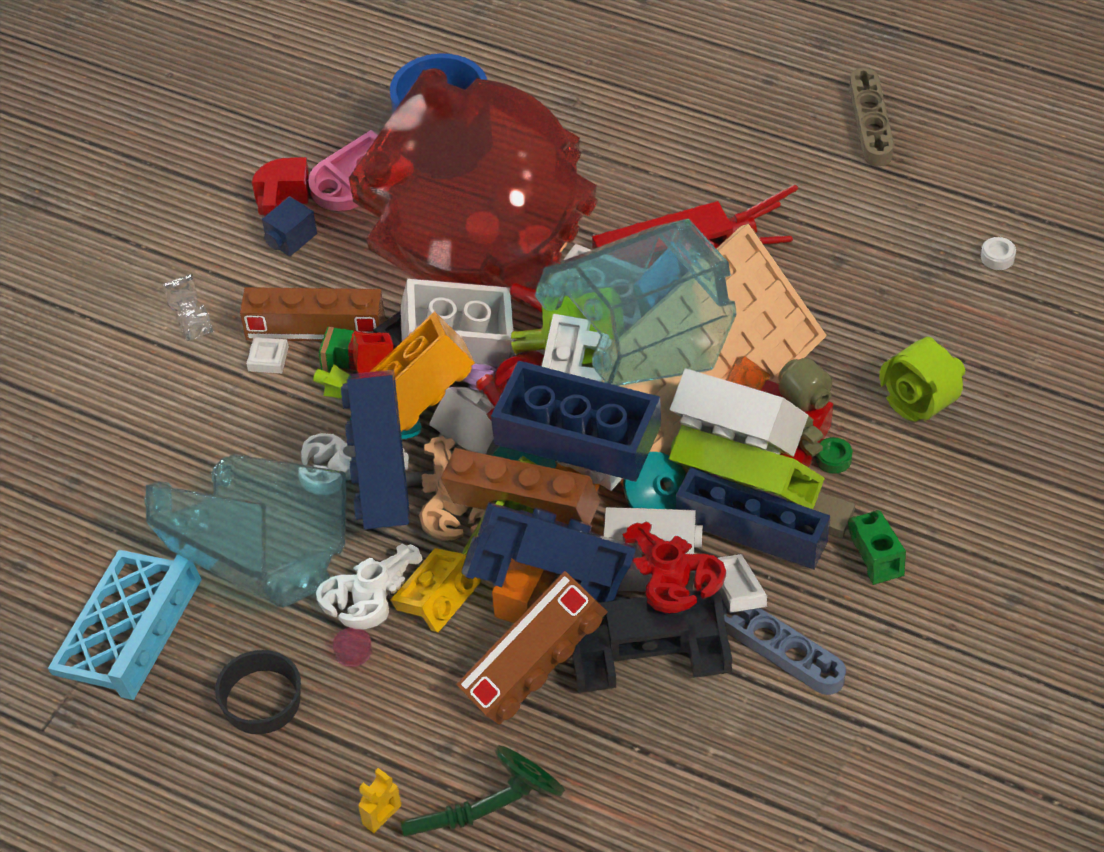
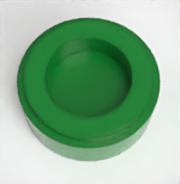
(835, 456)

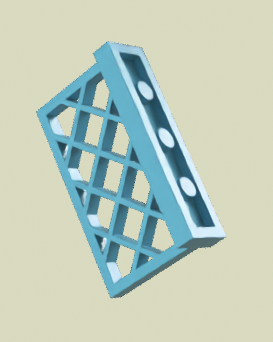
(150, 626)

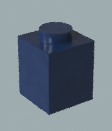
(289, 226)

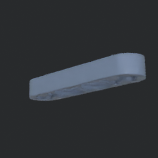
(785, 639)

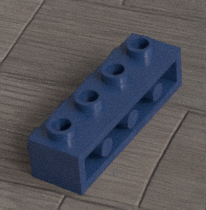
(755, 518)

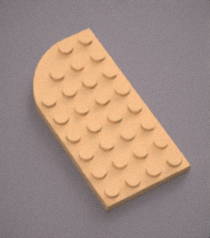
(768, 327)

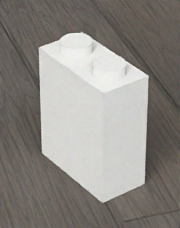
(665, 525)

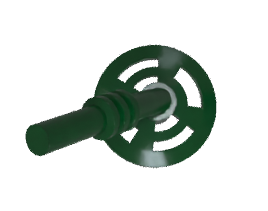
(524, 778)

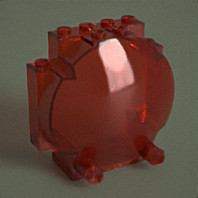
(472, 184)

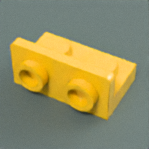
(436, 589)

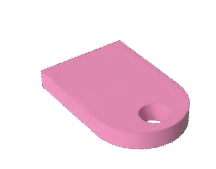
(335, 174)

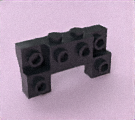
(639, 631)

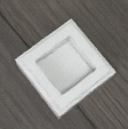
(267, 355)

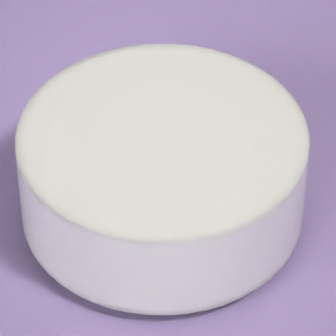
(998, 253)

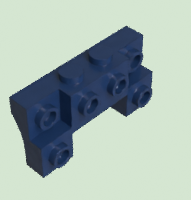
(548, 545)

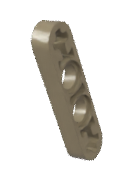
(868, 116)

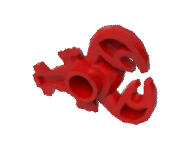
(672, 569)

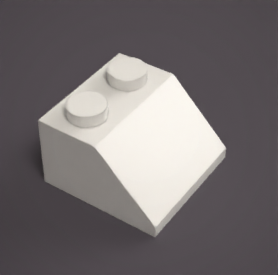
(464, 419)

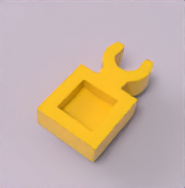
(378, 801)

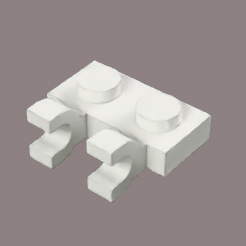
(567, 346)

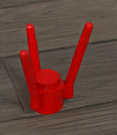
(760, 209)

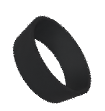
(254, 662)

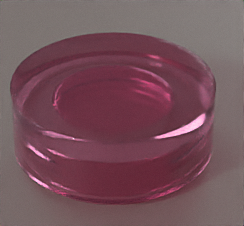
(352, 647)

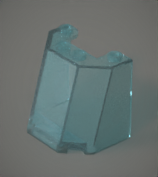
(651, 299)
(261, 528)

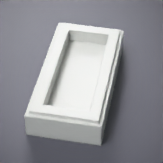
(741, 588)

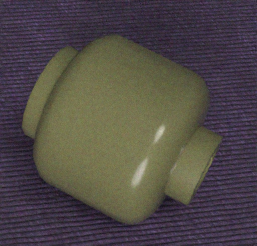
(805, 384)

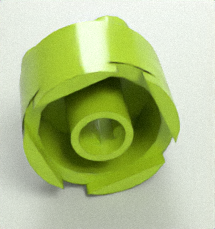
(922, 379)

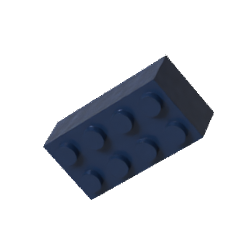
(576, 420)
(378, 449)

